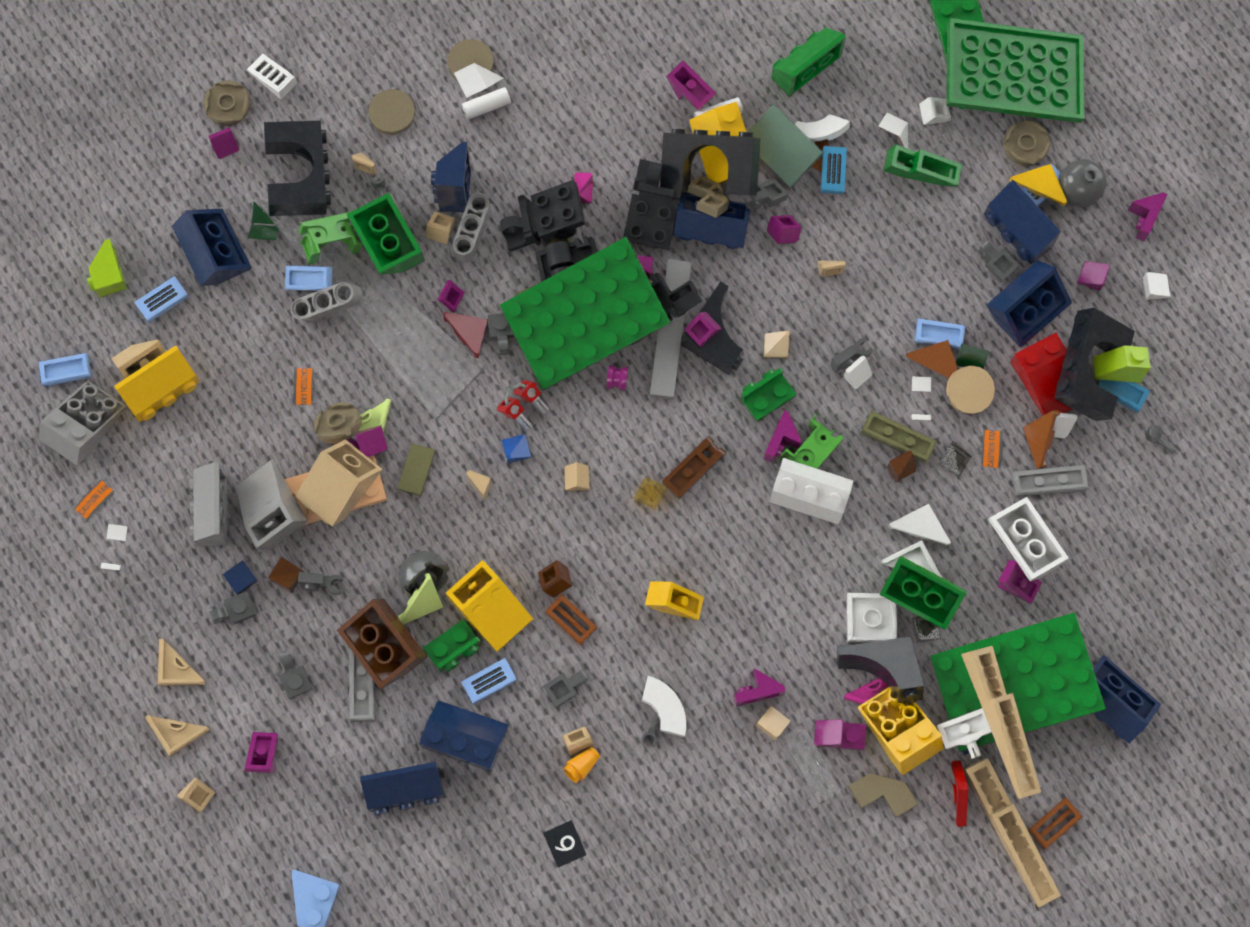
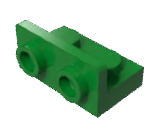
(767, 394)
(452, 646)

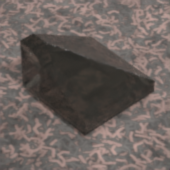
(955, 459)

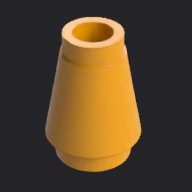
(581, 765)

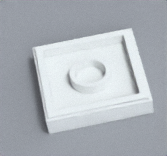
(870, 618)

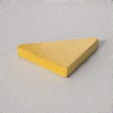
(1042, 182)

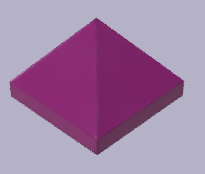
(451, 296)

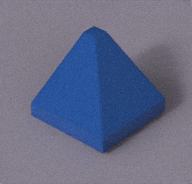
(516, 448)

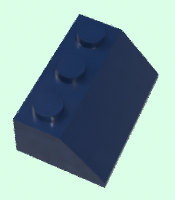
(452, 180)
(1022, 223)
(727, 229)
(210, 246)
(1030, 302)
(1126, 703)
(463, 736)
(402, 788)

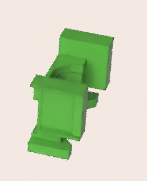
(327, 230)
(814, 448)

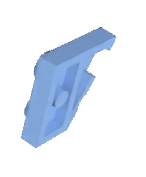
(313, 899)

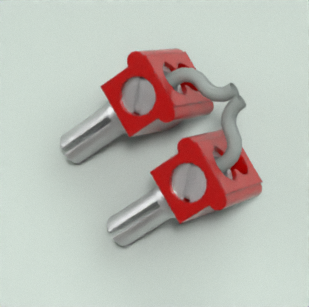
(527, 392)

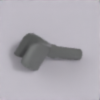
(379, 185)
(1153, 435)
(652, 730)

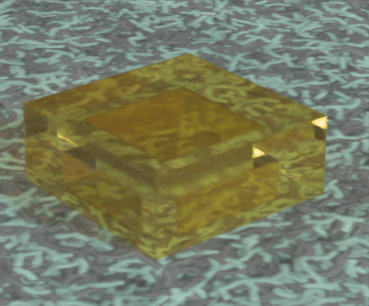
(650, 493)

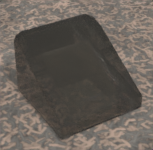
(924, 630)

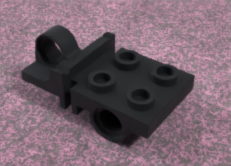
(651, 212)
(547, 215)
(562, 255)
(678, 300)

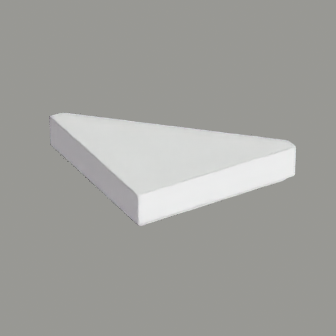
(922, 524)
(917, 554)

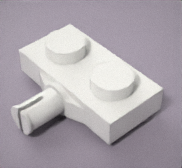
(965, 731)

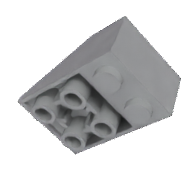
(80, 422)
(268, 507)

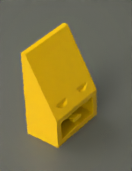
(489, 606)
(903, 731)

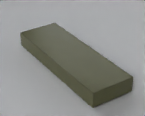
(898, 436)

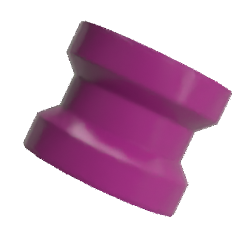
(617, 377)

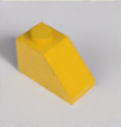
(674, 600)

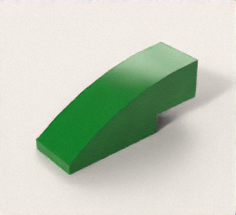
(922, 166)

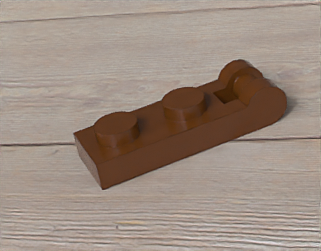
(693, 468)

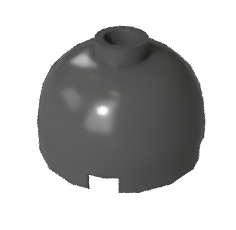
(1082, 182)
(416, 566)

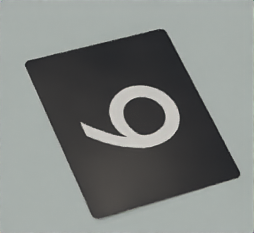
(564, 843)

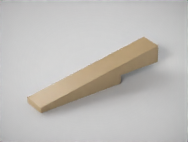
(1003, 720)
(1011, 831)

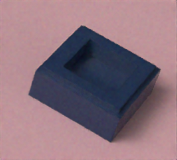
(240, 577)

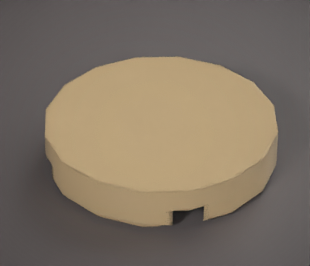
(970, 389)

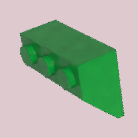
(808, 60)
(386, 236)
(923, 592)

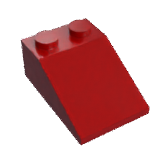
(1040, 371)

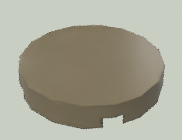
(467, 53)
(227, 103)
(391, 112)
(1026, 143)
(337, 423)

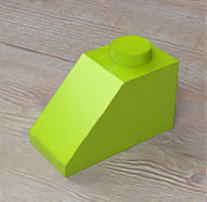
(106, 271)
(1122, 364)

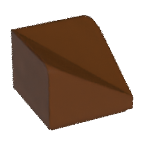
(902, 466)
(285, 574)
(555, 579)

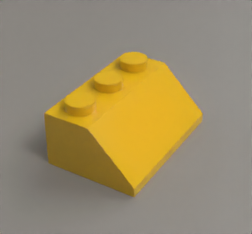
(718, 119)
(157, 384)

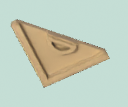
(174, 669)
(175, 734)

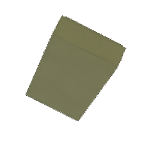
(416, 470)

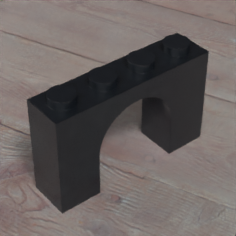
(741, 153)
(310, 194)
(1075, 383)

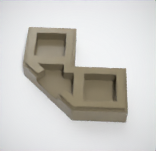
(713, 200)
(893, 791)

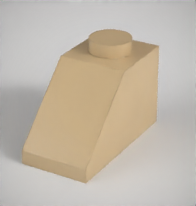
(137, 356)

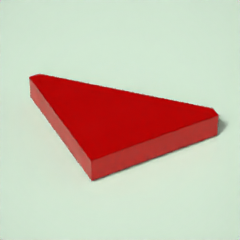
(960, 793)

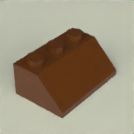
(381, 643)

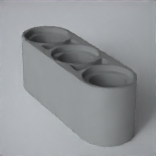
(471, 217)
(337, 302)

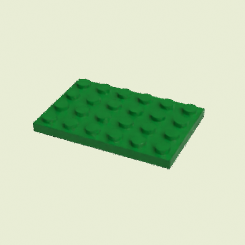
(1015, 70)
(585, 313)
(1039, 664)

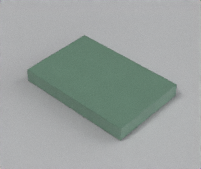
(784, 146)

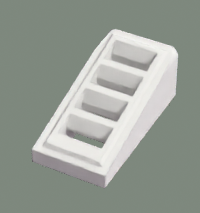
(280, 90)

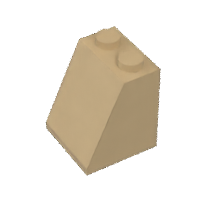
(337, 482)

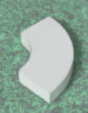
(827, 128)
(666, 705)

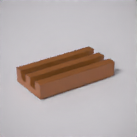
(586, 634)
(1039, 836)

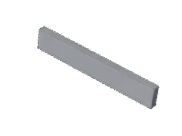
(669, 337)

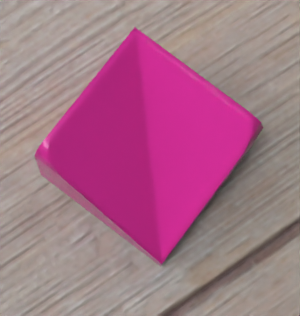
(585, 186)

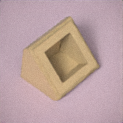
(576, 477)
(577, 741)

